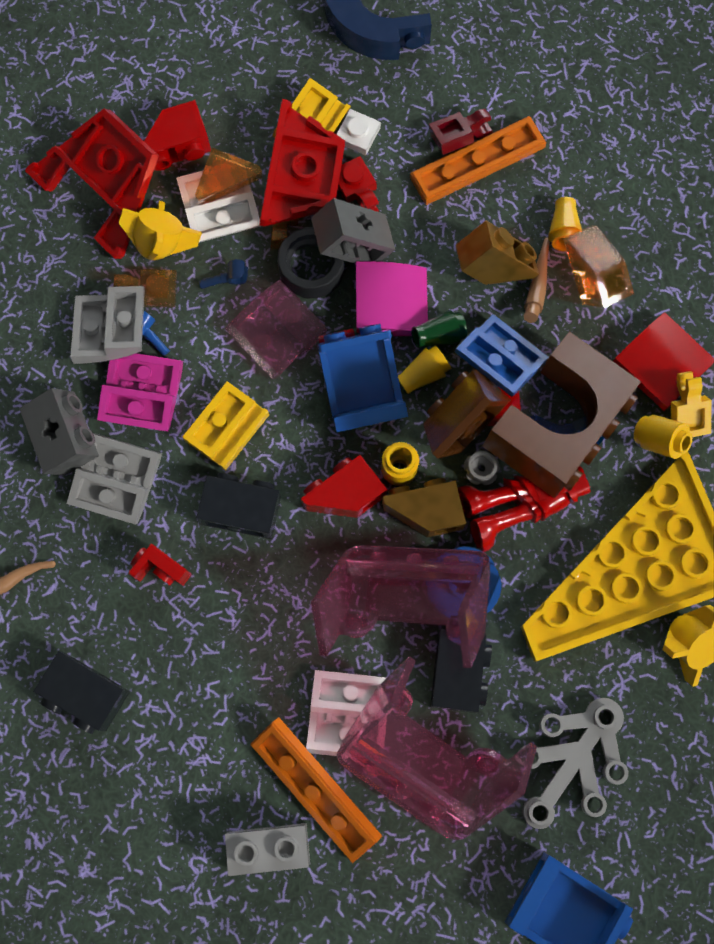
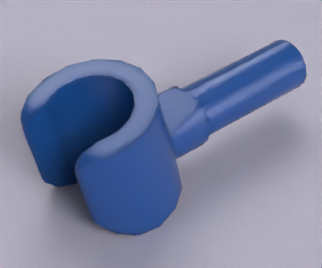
(148, 321)

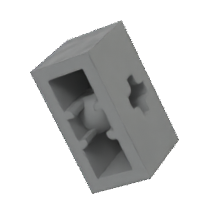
(267, 849)

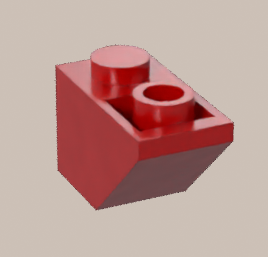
(178, 135)
(347, 492)

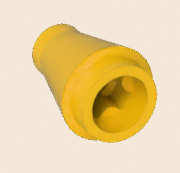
(564, 222)
(424, 369)

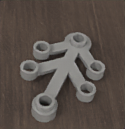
(578, 758)

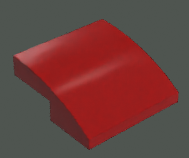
(658, 357)

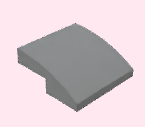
(108, 325)
(116, 480)

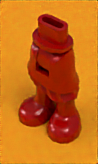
(531, 500)

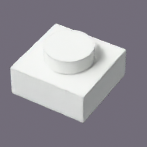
(358, 131)

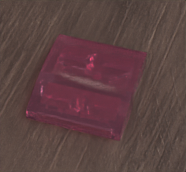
(276, 329)

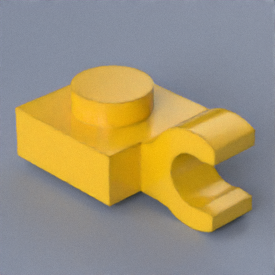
(692, 408)

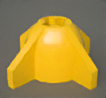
(157, 232)
(692, 641)

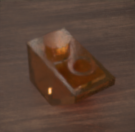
(597, 268)

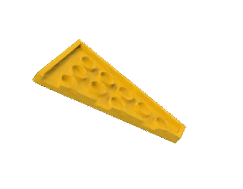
(641, 570)

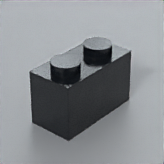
(239, 505)
(455, 685)
(81, 692)

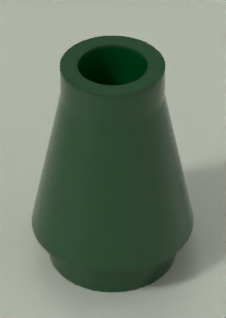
(441, 330)

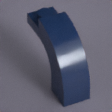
(373, 34)

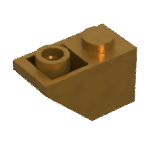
(496, 256)
(428, 509)

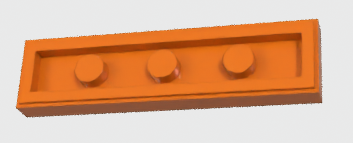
(477, 160)
(316, 790)

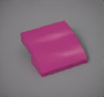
(391, 296)
(140, 391)

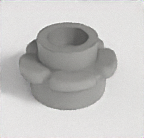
(488, 461)

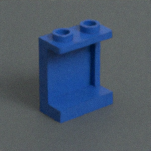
(361, 378)
(567, 908)

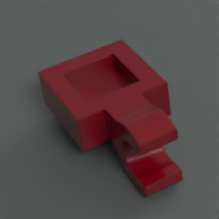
(459, 131)

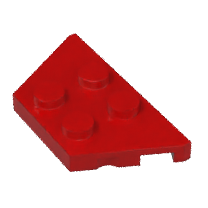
(301, 169)

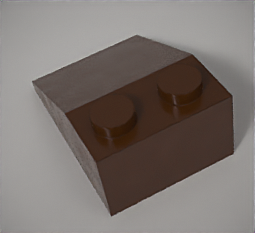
(463, 413)

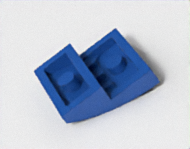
(501, 355)

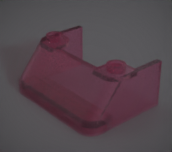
(405, 587)
(425, 773)

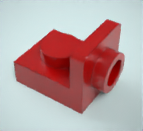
(166, 568)

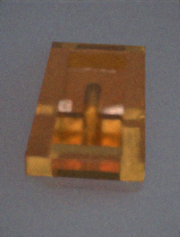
(225, 175)

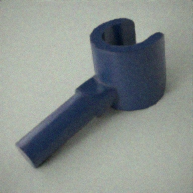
(236, 275)

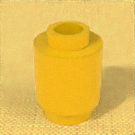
(663, 436)
(399, 453)

